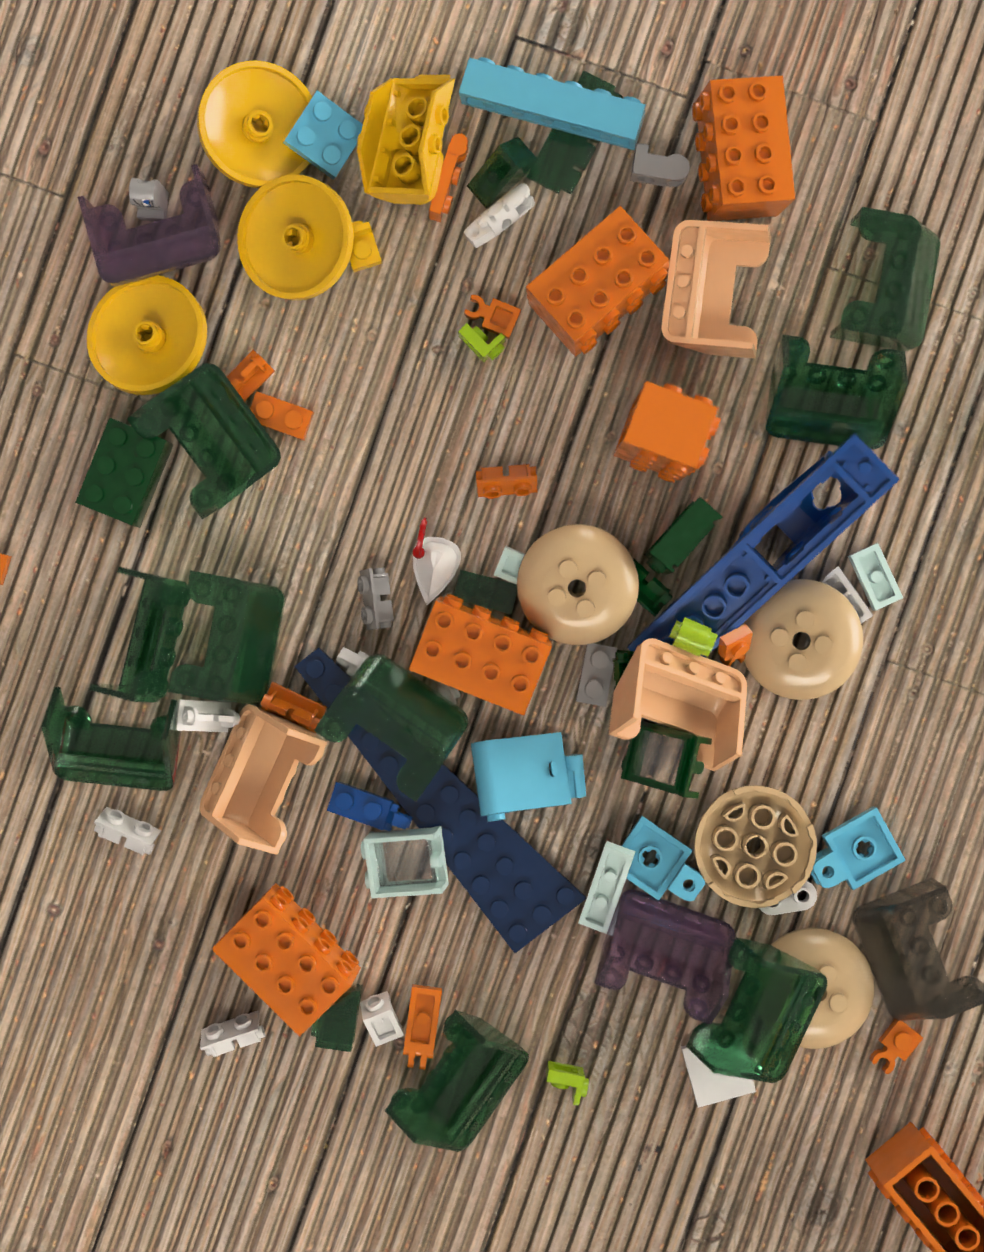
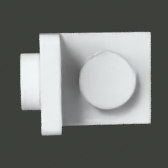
(381, 1019)

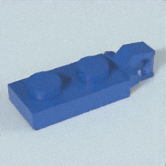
(367, 808)

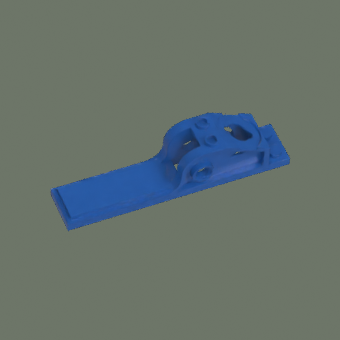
(744, 578)

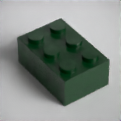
(124, 473)

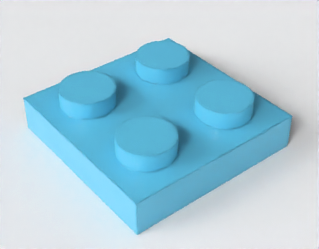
(324, 135)

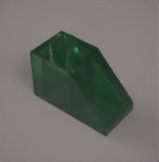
(502, 171)
(338, 1024)

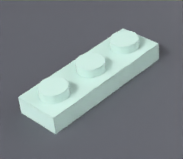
(606, 887)

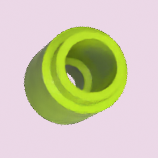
(693, 637)

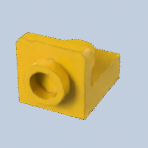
(364, 251)

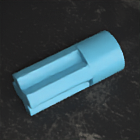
(576, 775)

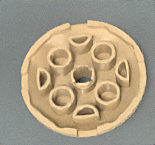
(584, 555)
(833, 644)
(776, 867)
(848, 988)

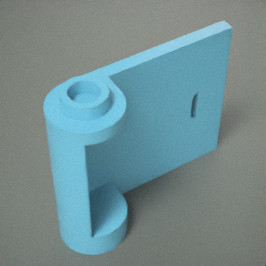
(516, 774)

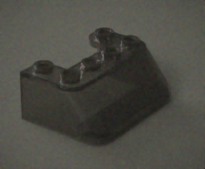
(905, 955)

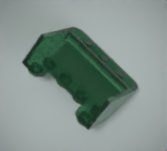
(904, 286)
(832, 401)
(214, 431)
(152, 639)
(239, 643)
(400, 714)
(764, 1016)
(461, 1087)

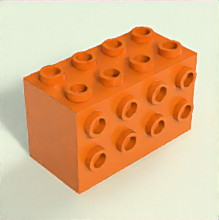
(744, 148)
(598, 282)
(667, 431)
(481, 654)
(288, 959)
(929, 1191)

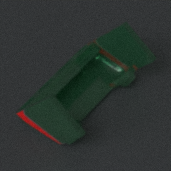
(111, 752)

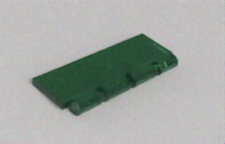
(566, 150)

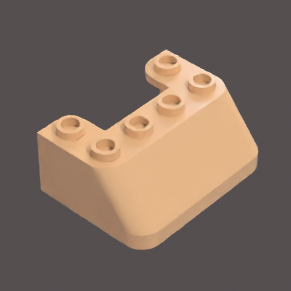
(703, 285)
(684, 695)
(255, 775)

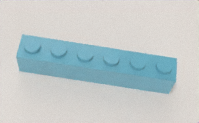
(552, 103)

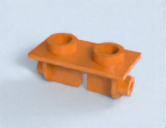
(250, 374)
(492, 483)
(293, 706)

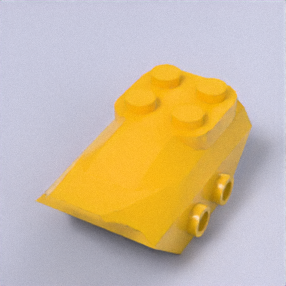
(403, 138)

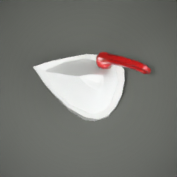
(434, 563)

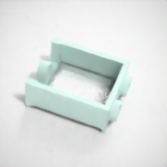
(405, 862)

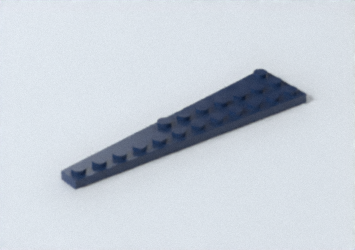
(490, 859)

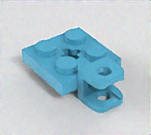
(845, 863)
(671, 868)

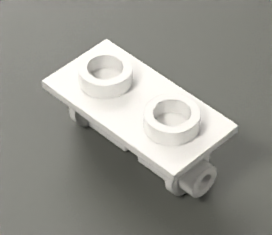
(205, 716)
(114, 824)
(219, 1037)

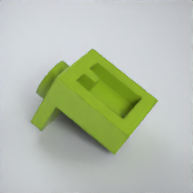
(476, 341)
(566, 1075)

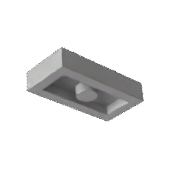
(596, 674)

